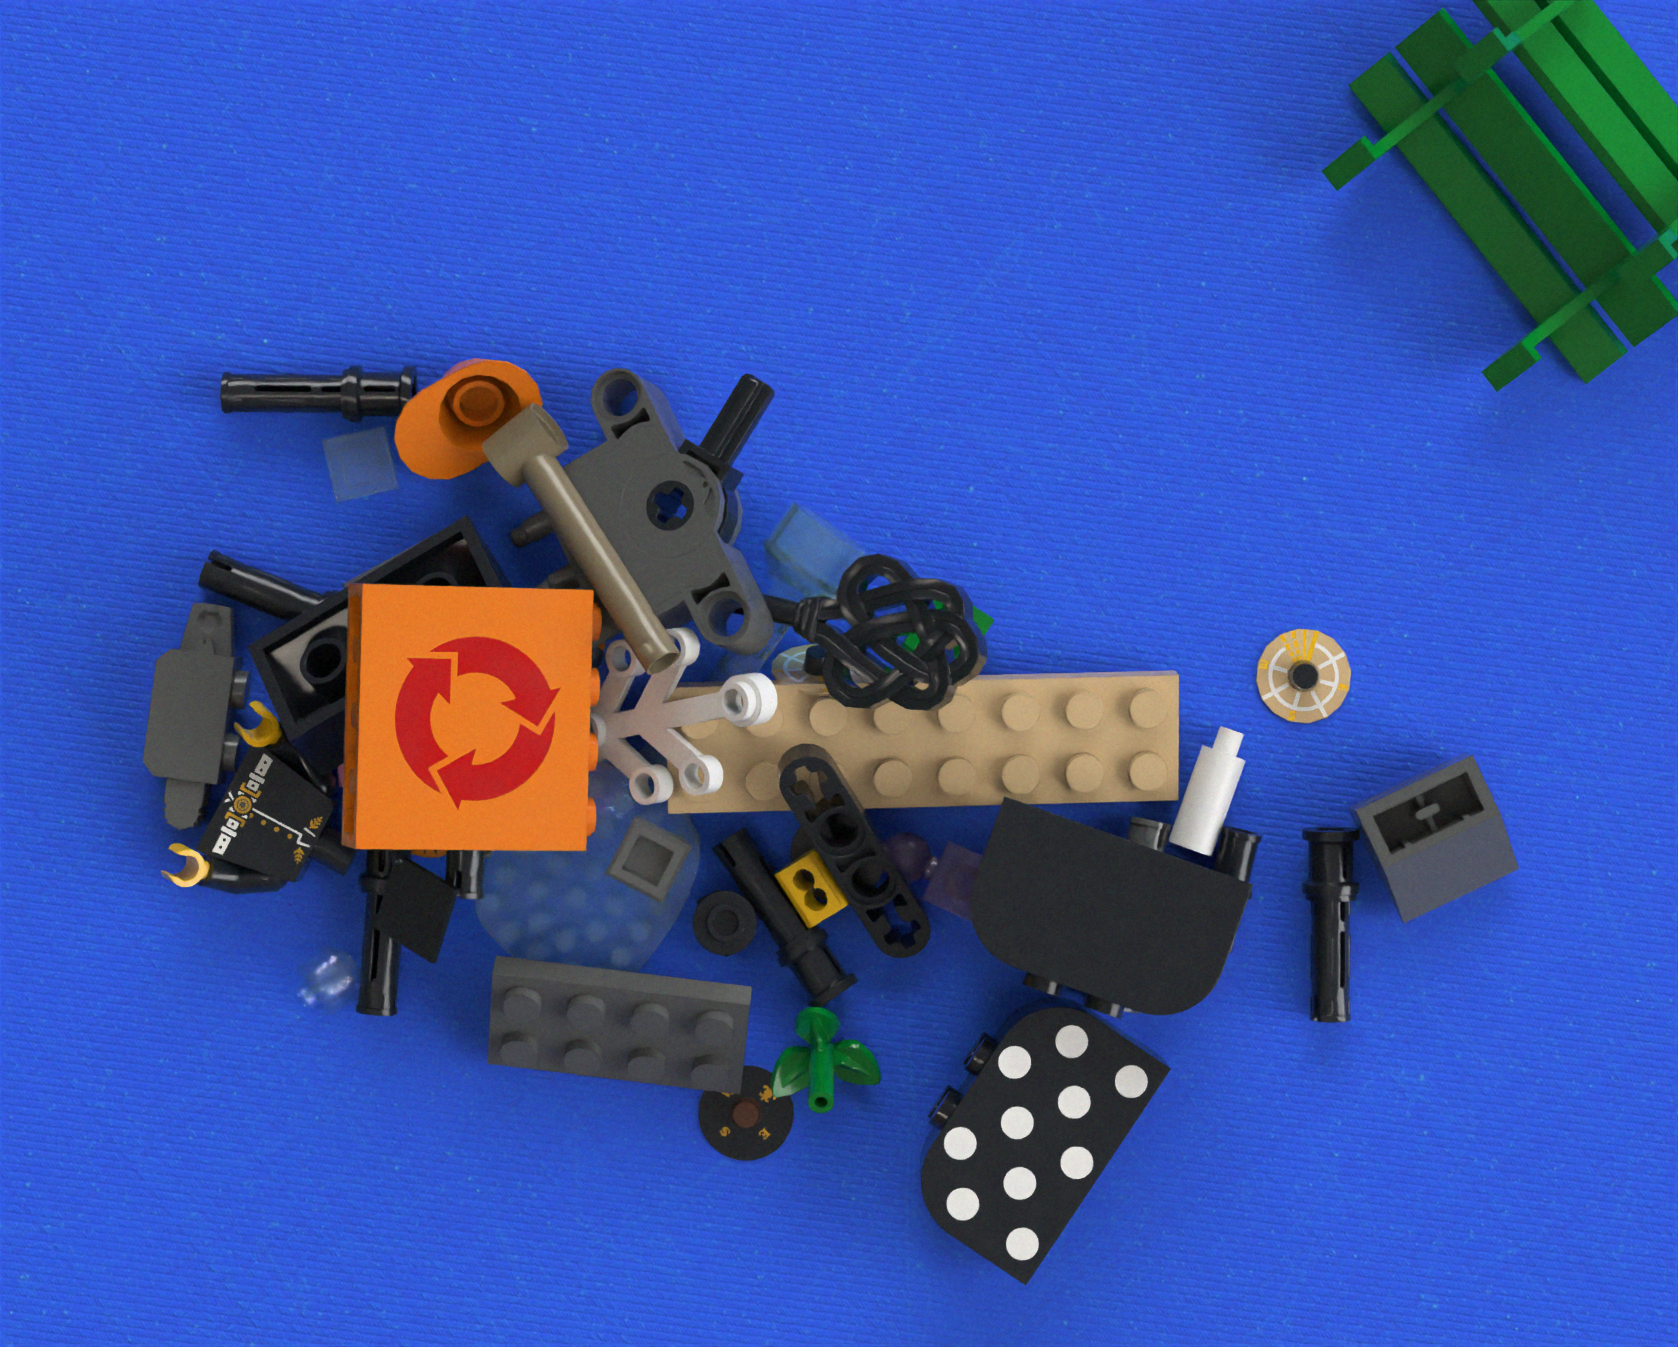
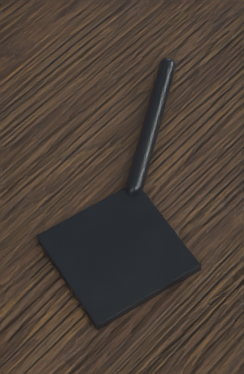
(415, 907)

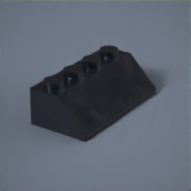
(307, 656)

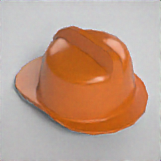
(449, 420)

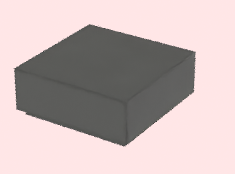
(649, 858)

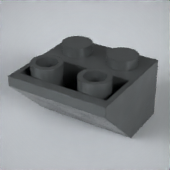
(1435, 836)

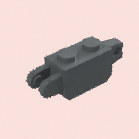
(195, 714)

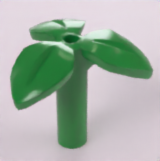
(816, 1064)

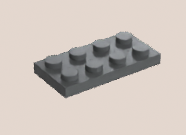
(618, 1024)

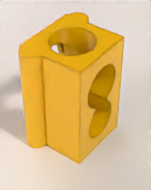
(801, 891)

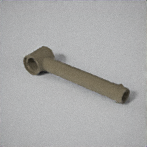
(528, 453)

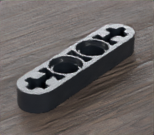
(848, 854)

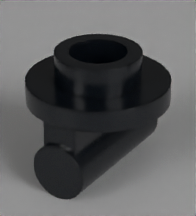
(724, 922)

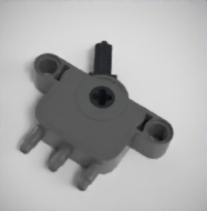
(634, 495)

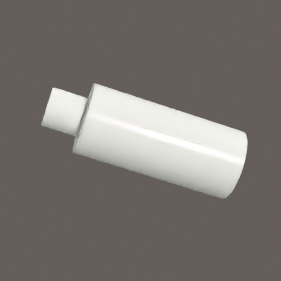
(1209, 794)

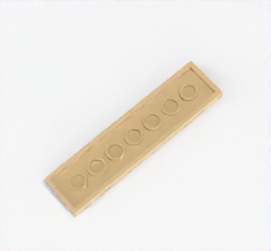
(998, 737)

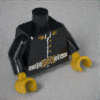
(268, 820)

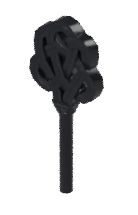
(937, 630)

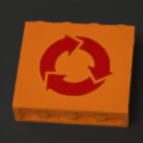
(469, 718)

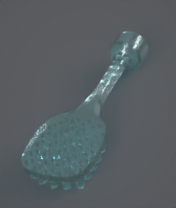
(562, 901)

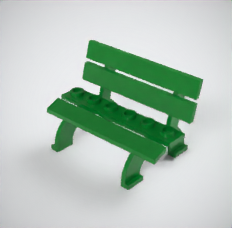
(1613, 109)

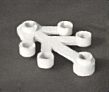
(655, 719)

